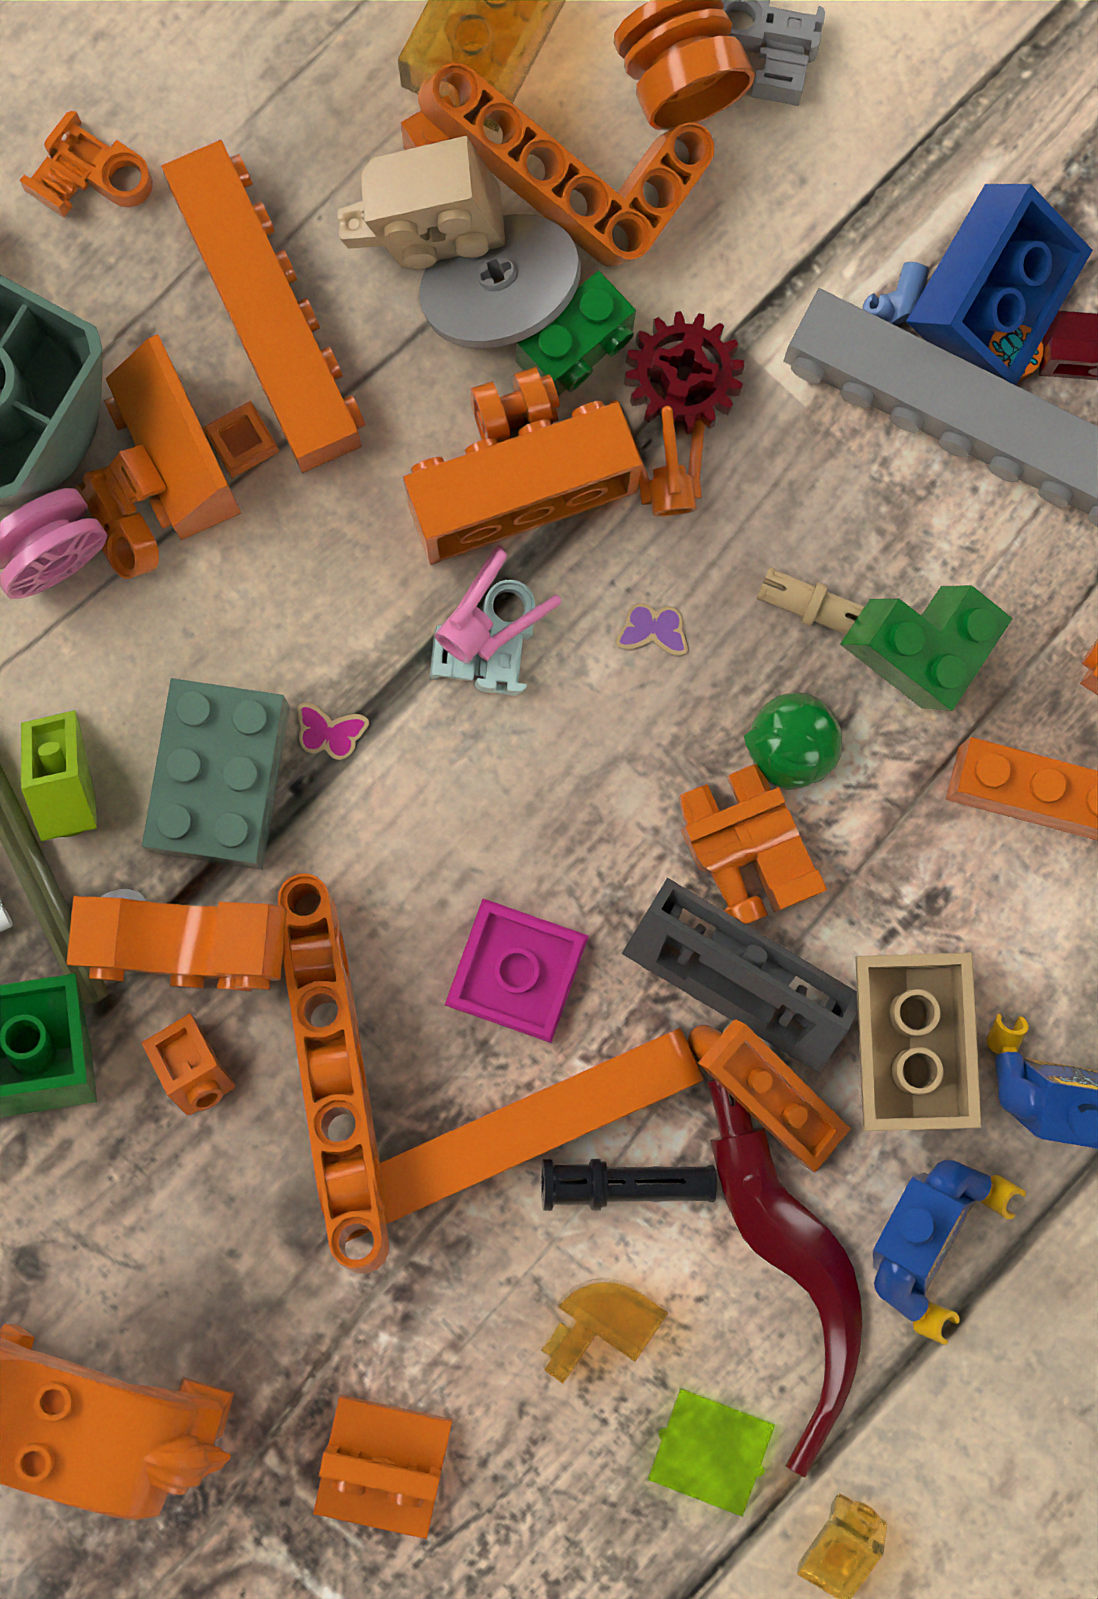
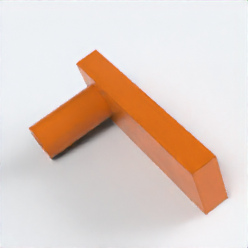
(769, 1091)

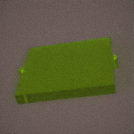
(711, 1452)

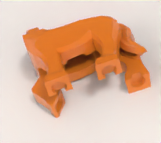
(102, 1440)

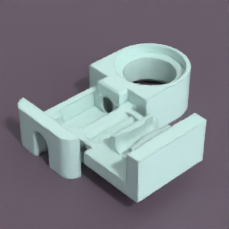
(504, 663)

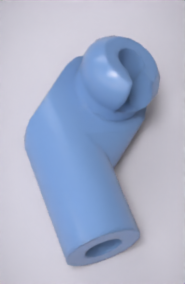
(898, 305)

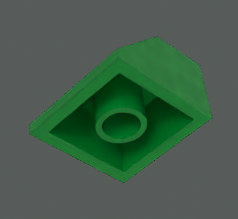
(44, 1046)

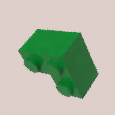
(931, 653)

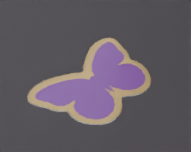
(651, 625)

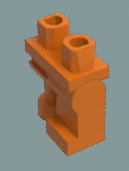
(750, 832)

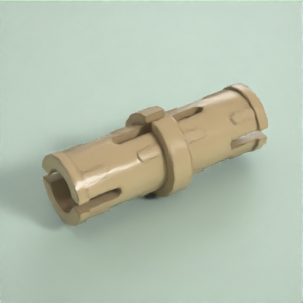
(809, 601)

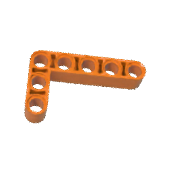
(566, 172)

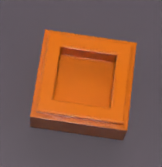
(241, 439)

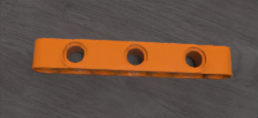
(333, 1074)

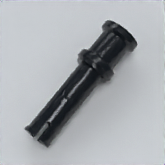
(589, 1184)

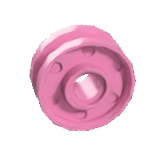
(46, 542)

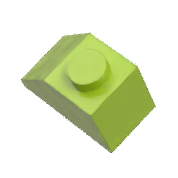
(57, 776)

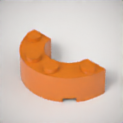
(189, 942)

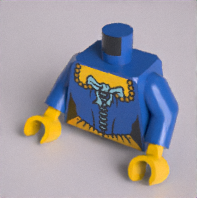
(1045, 1097)
(923, 1234)

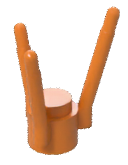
(673, 490)

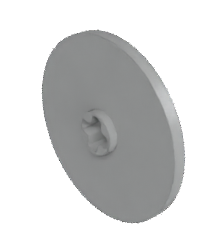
(539, 283)

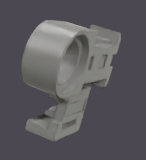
(786, 38)

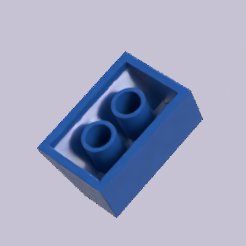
(1001, 271)

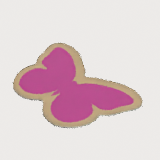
(334, 736)

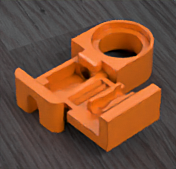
(82, 158)
(111, 500)

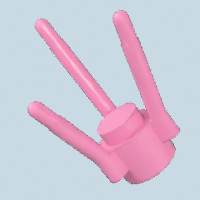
(468, 627)

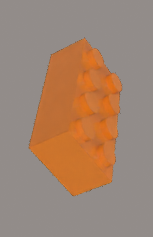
(523, 481)

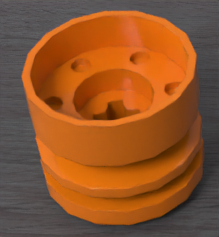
(683, 60)

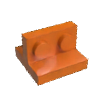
(382, 1466)

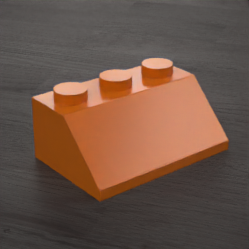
(161, 418)

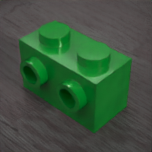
(589, 328)

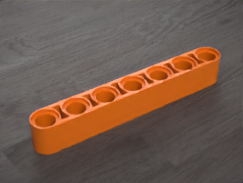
(536, 1124)

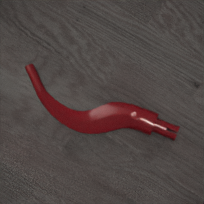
(799, 1246)

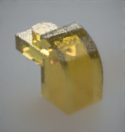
(605, 1309)

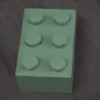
(216, 774)

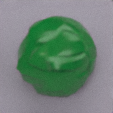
(795, 740)

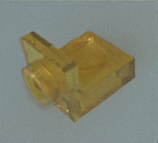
(844, 1548)

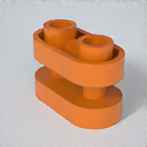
(532, 400)

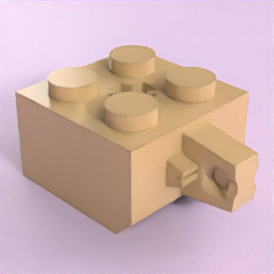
(426, 205)

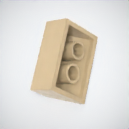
(917, 1042)

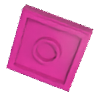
(516, 970)

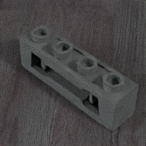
(743, 975)

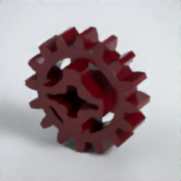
(664, 365)

